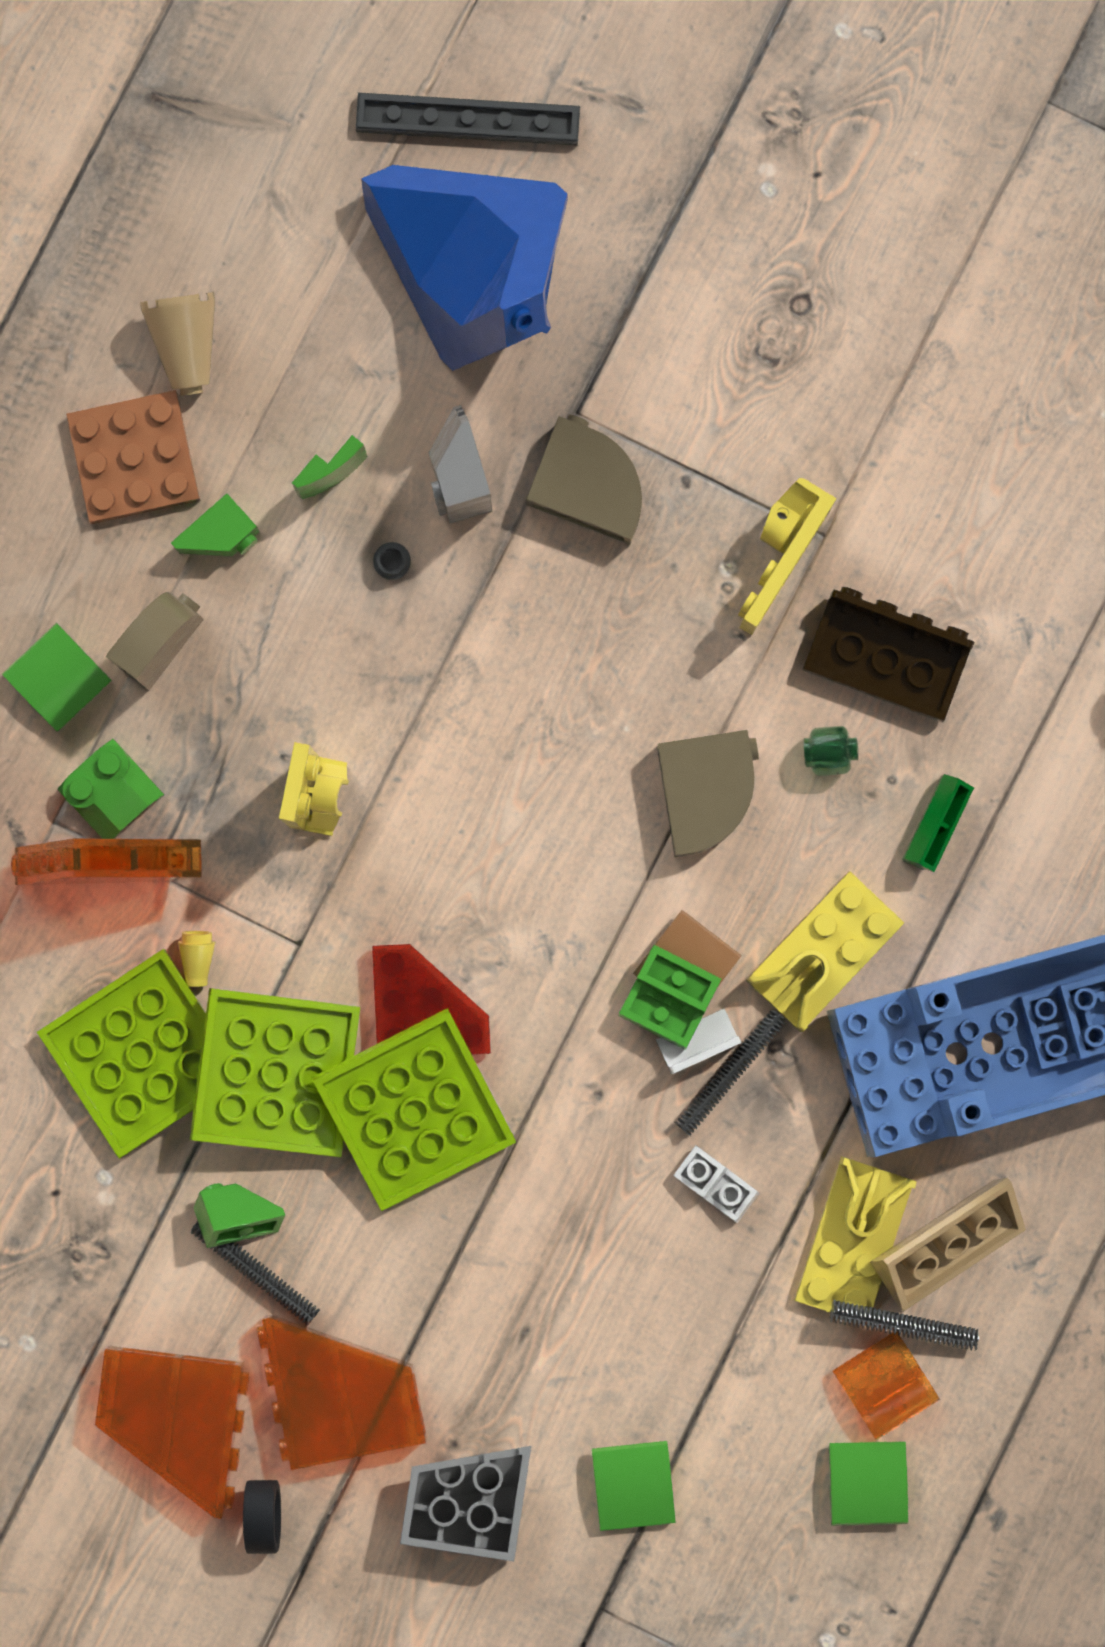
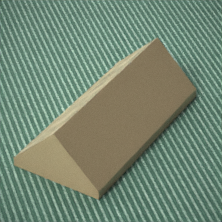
(950, 1243)

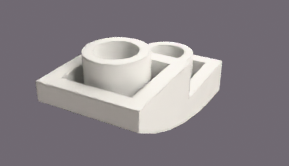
(716, 1184)

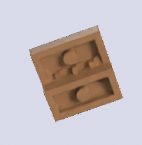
(696, 945)

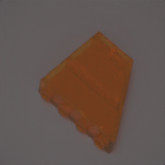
(107, 861)
(337, 1396)
(176, 1418)

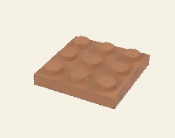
(133, 457)

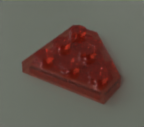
(414, 989)

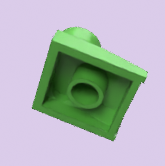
(109, 790)

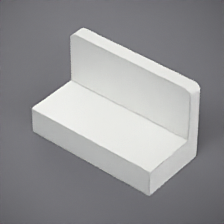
(710, 1038)

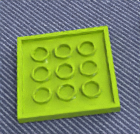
(133, 1052)
(261, 1067)
(414, 1109)

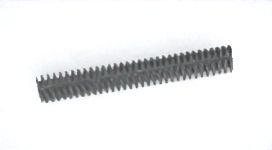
(731, 1072)
(263, 1278)
(904, 1324)

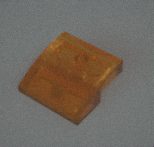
(886, 1385)

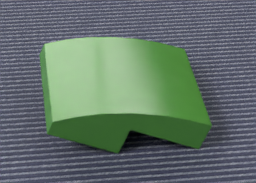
(321, 476)
(56, 677)
(669, 997)
(868, 1483)
(633, 1485)

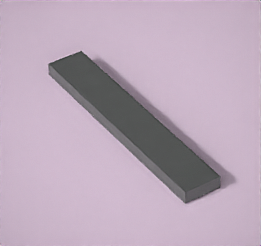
(467, 119)

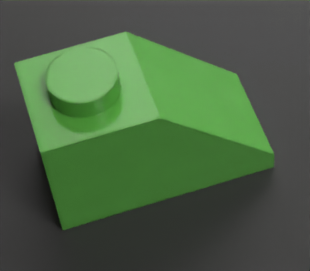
(219, 531)
(235, 1214)

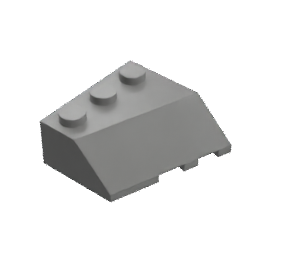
(461, 481)
(468, 1504)

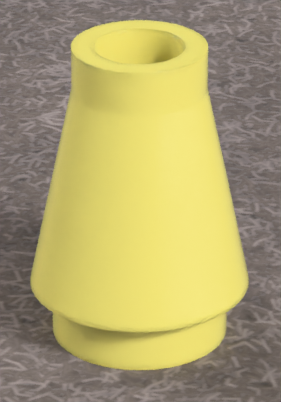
(196, 956)

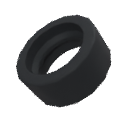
(262, 1516)

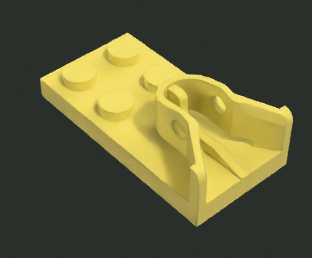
(805, 511)
(308, 790)
(825, 951)
(853, 1230)

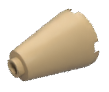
(183, 339)

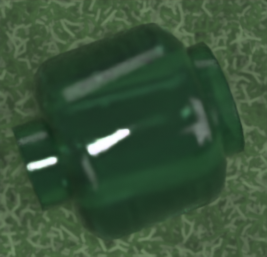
(830, 750)

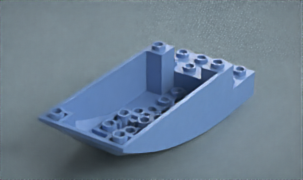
(1050, 1056)

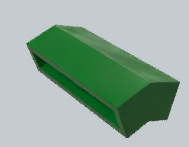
(938, 823)

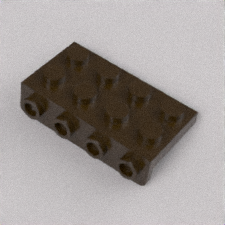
(888, 653)

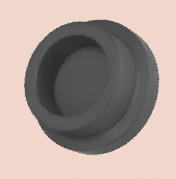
(392, 561)

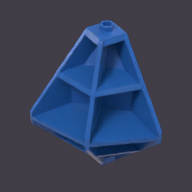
(469, 253)

